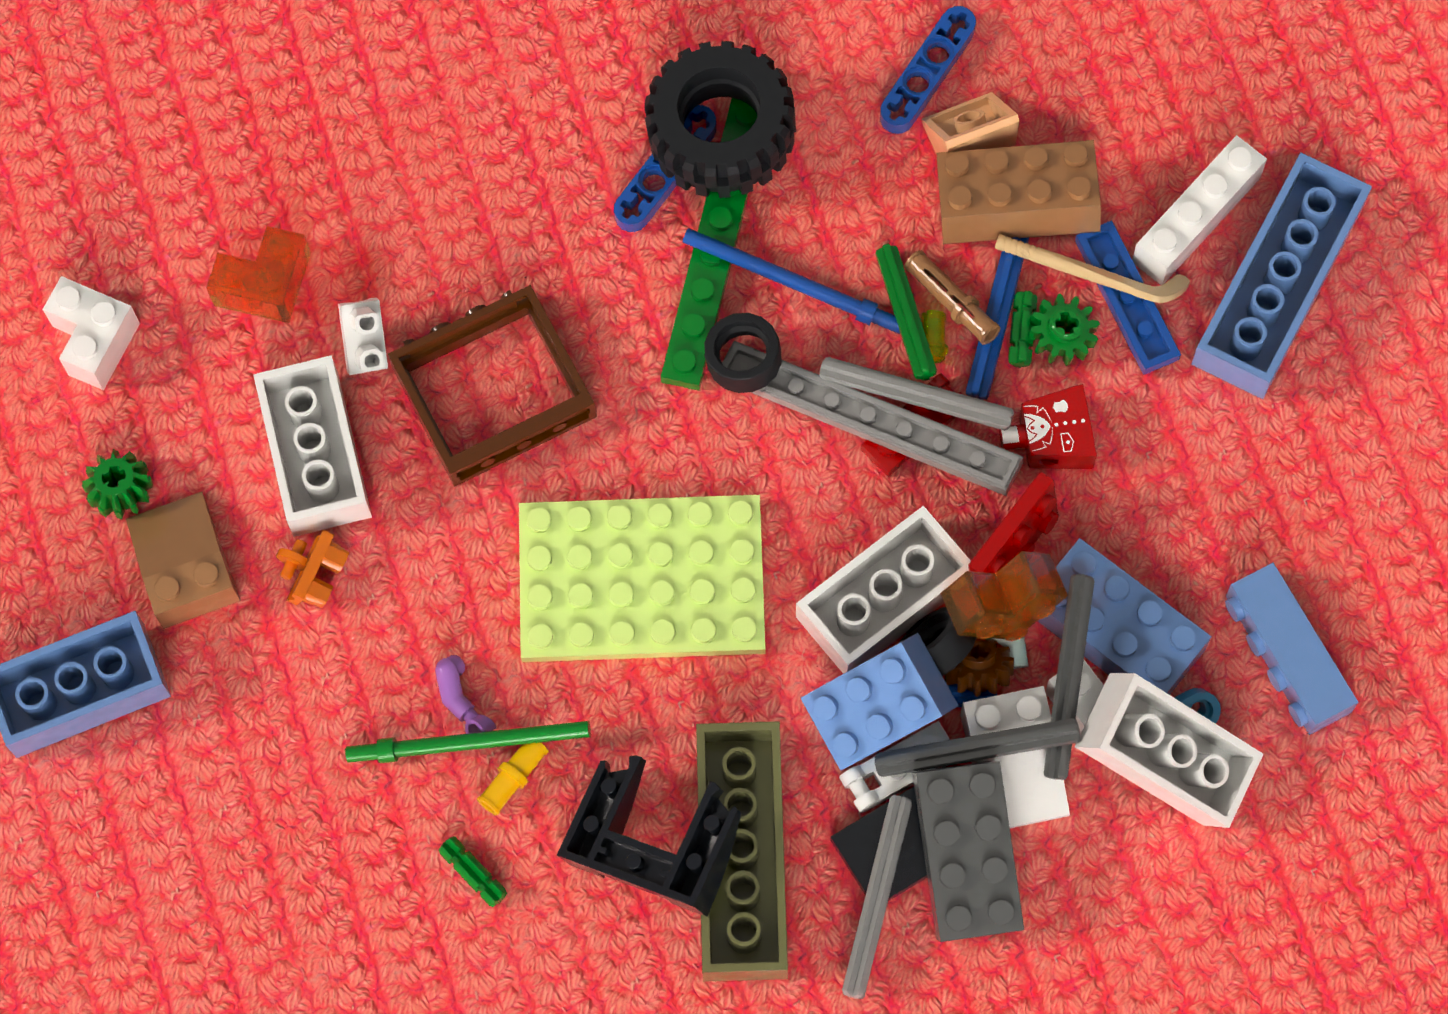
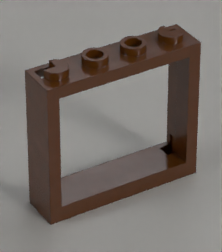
(521, 437)

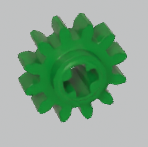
(1054, 338)

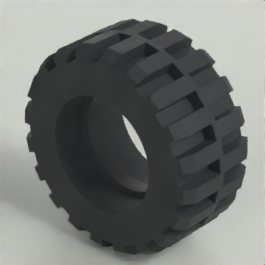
(709, 75)

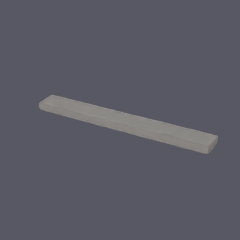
(883, 423)

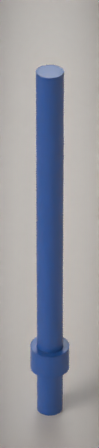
(865, 311)

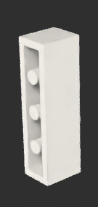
(1199, 210)

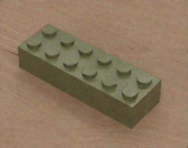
(747, 921)

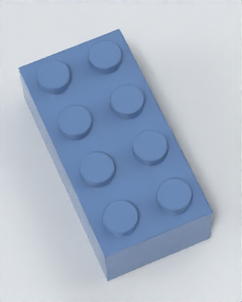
(1129, 623)
(78, 684)

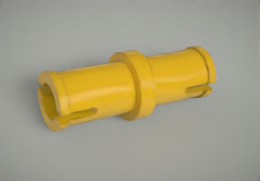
(511, 776)

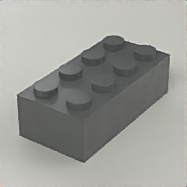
(968, 851)

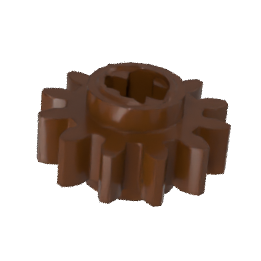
(983, 668)

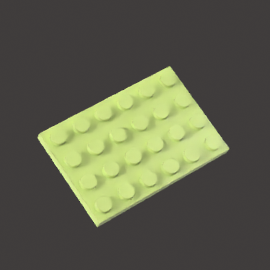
(641, 578)

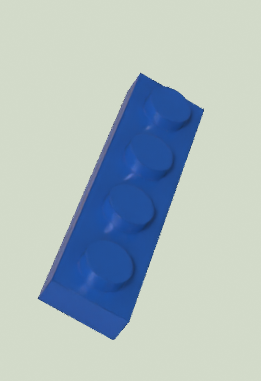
(1135, 316)

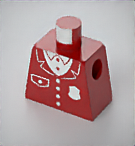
(1054, 431)

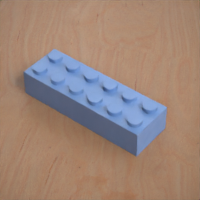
(1281, 275)

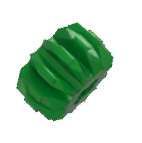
(131, 487)

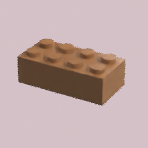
(1019, 191)

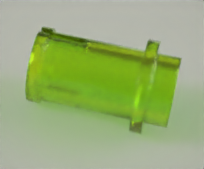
(934, 327)

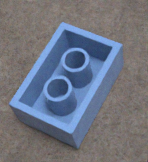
(879, 702)

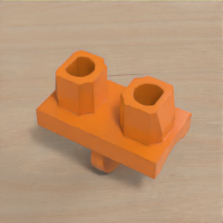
(322, 553)

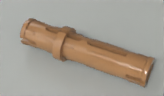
(981, 325)

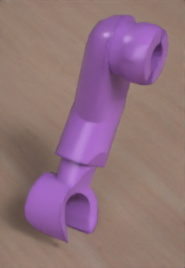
(452, 695)

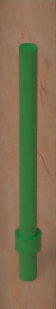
(389, 749)

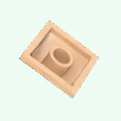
(973, 125)

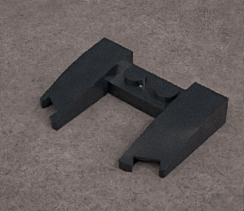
(684, 879)

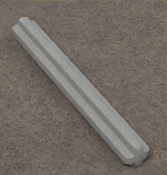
(916, 393)
(877, 897)

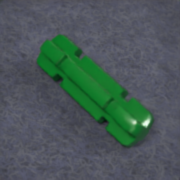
(1019, 353)
(472, 871)

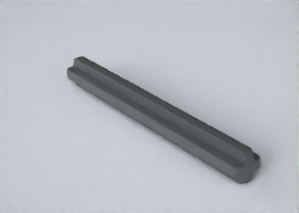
(1070, 669)
(977, 747)

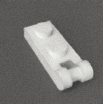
(889, 785)

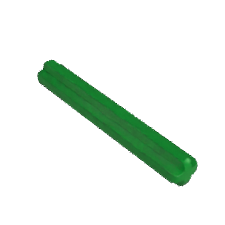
(906, 312)

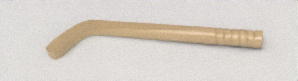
(1159, 294)

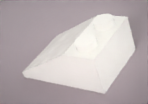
(1027, 791)

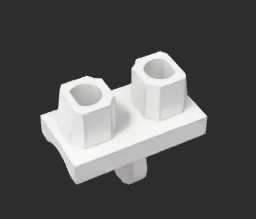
(363, 336)

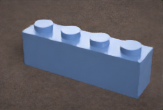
(1290, 649)

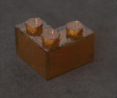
(265, 285)
(1007, 601)

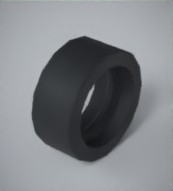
(739, 325)
(942, 639)

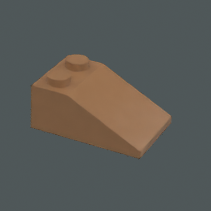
(181, 560)

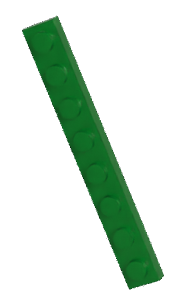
(707, 273)

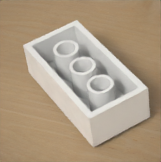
(312, 446)
(882, 591)
(1169, 750)

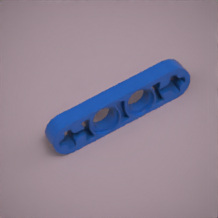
(931, 71)
(629, 197)

